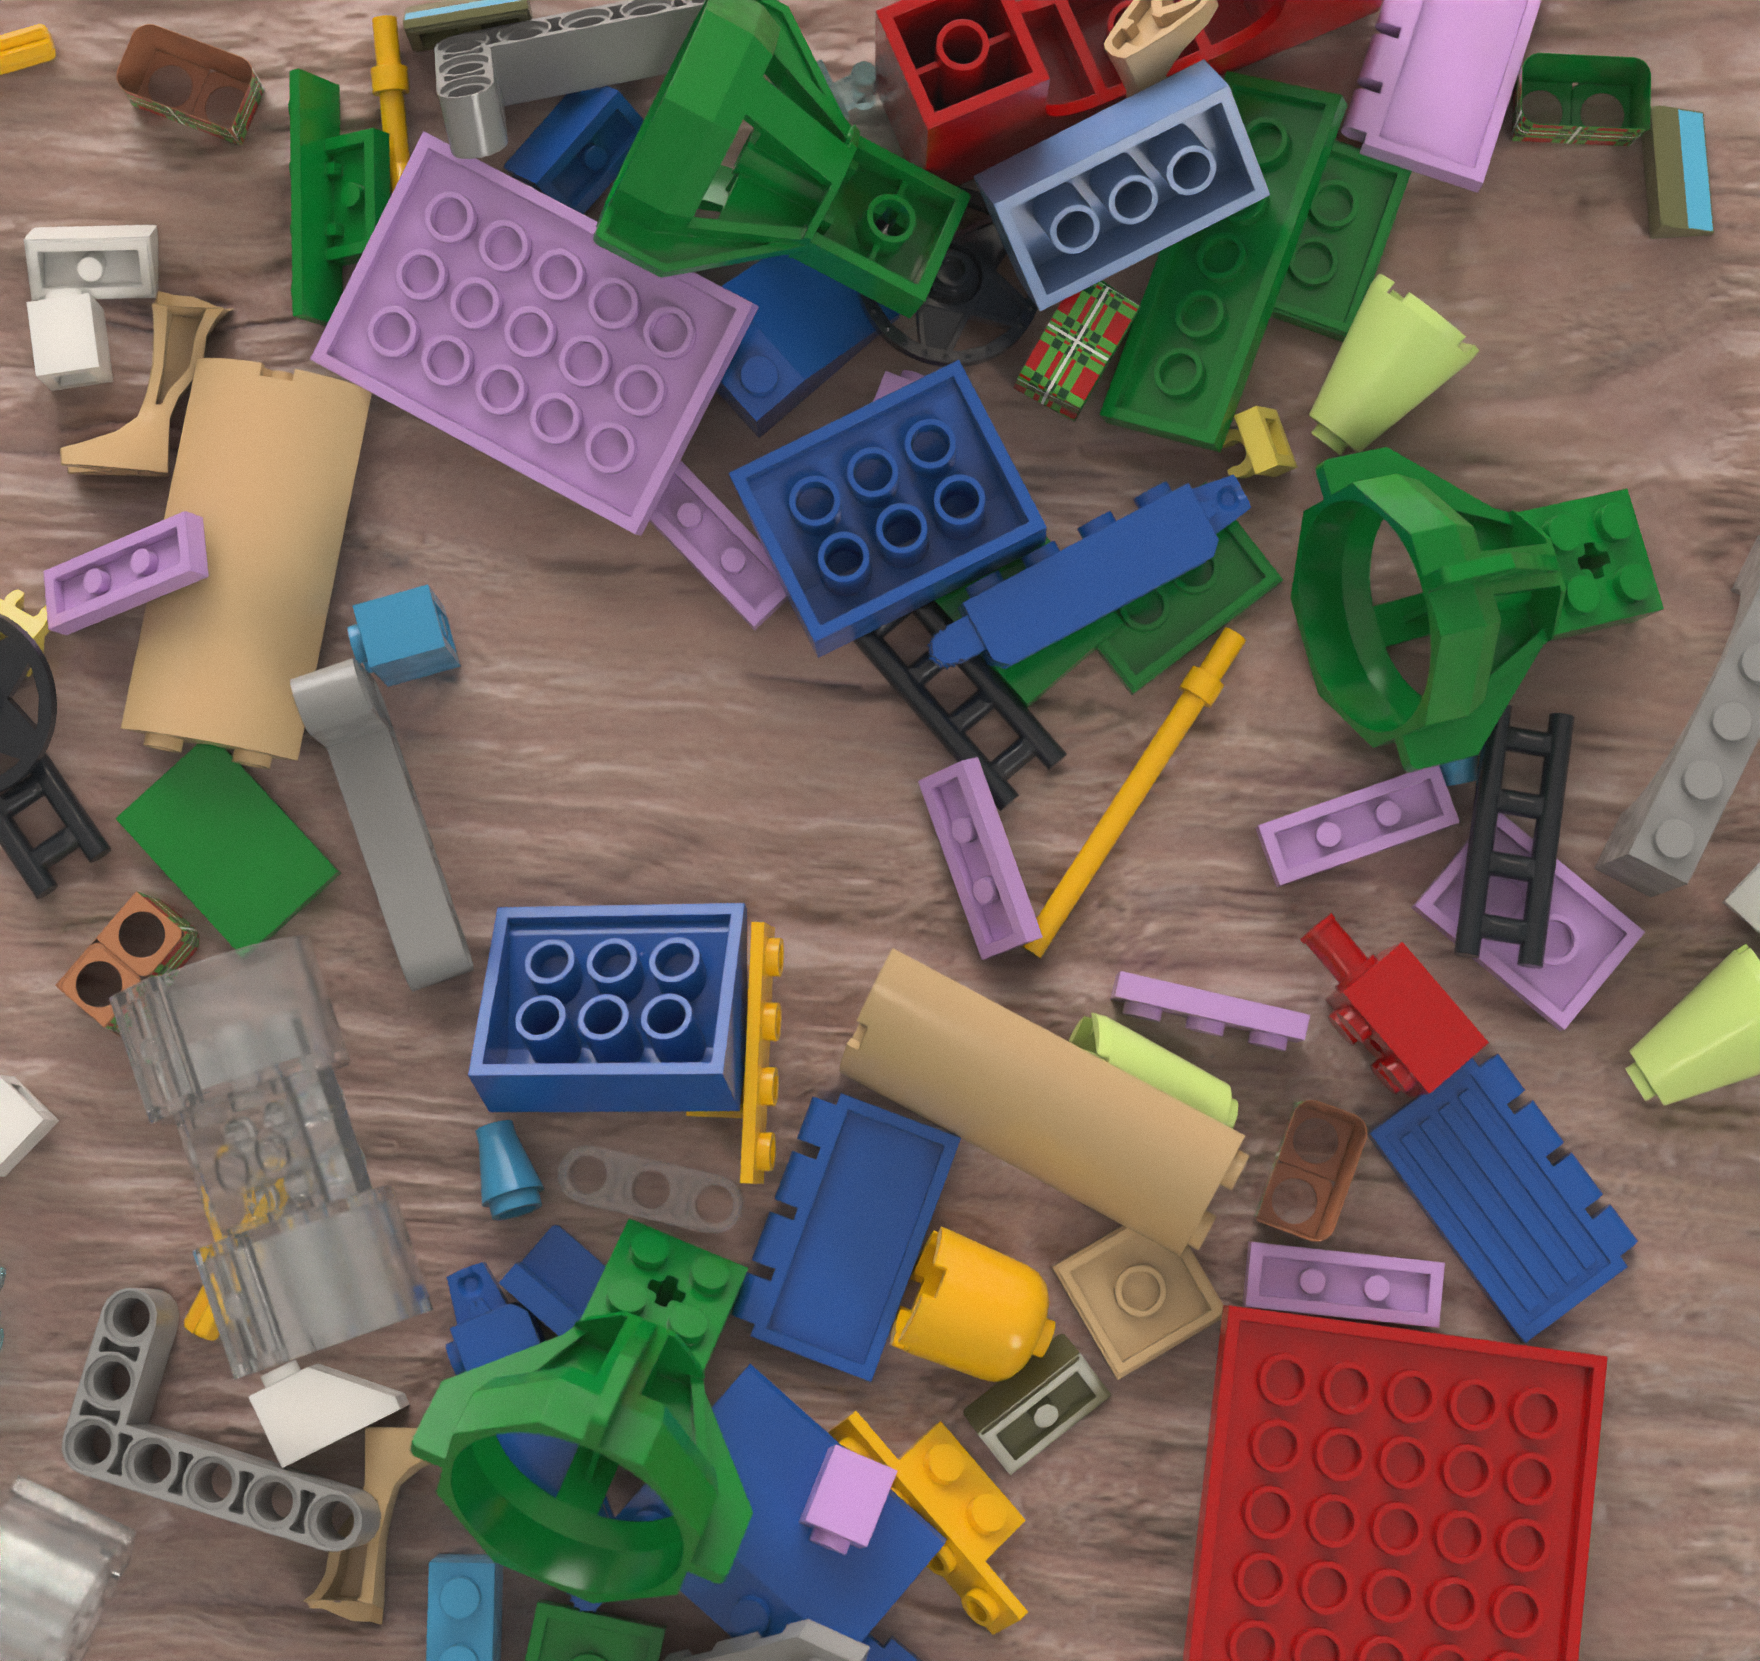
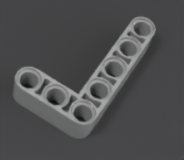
(550, 58)
(349, 718)
(191, 1458)

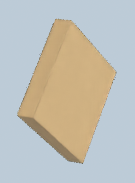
(1137, 1297)

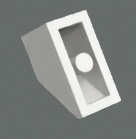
(318, 1407)

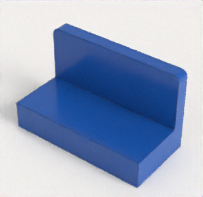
(578, 147)
(555, 1279)

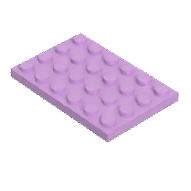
(531, 337)

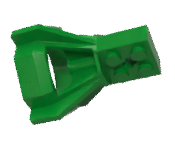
(799, 182)
(1488, 601)
(630, 1396)

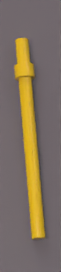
(1199, 689)

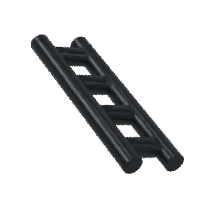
(952, 727)
(78, 829)
(1537, 869)

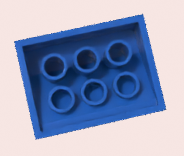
(889, 508)
(614, 1009)
(777, 1568)

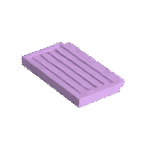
(1439, 84)

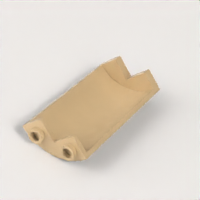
(273, 478)
(1042, 1104)

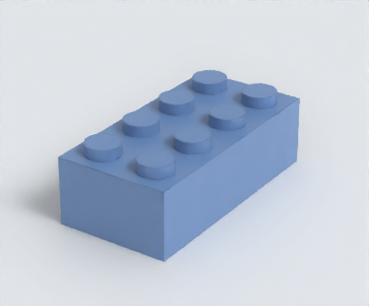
(1123, 184)

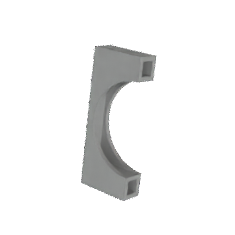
(1676, 814)

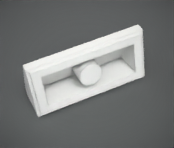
(95, 259)

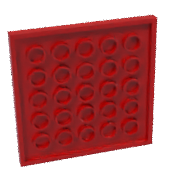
(1392, 1495)

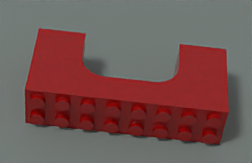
(1002, 75)

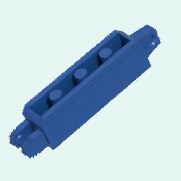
(1091, 577)
(491, 1330)

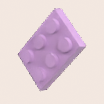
(1583, 935)

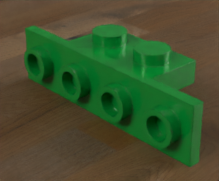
(335, 194)

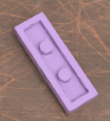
(718, 547)
(126, 573)
(1357, 825)
(980, 858)
(1209, 1011)
(1343, 1284)

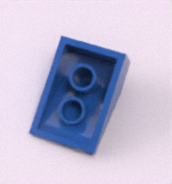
(795, 340)

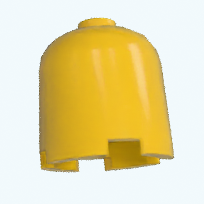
(974, 1309)

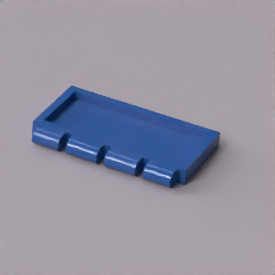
(1500, 1199)
(852, 1235)

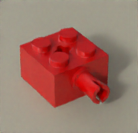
(1394, 1012)

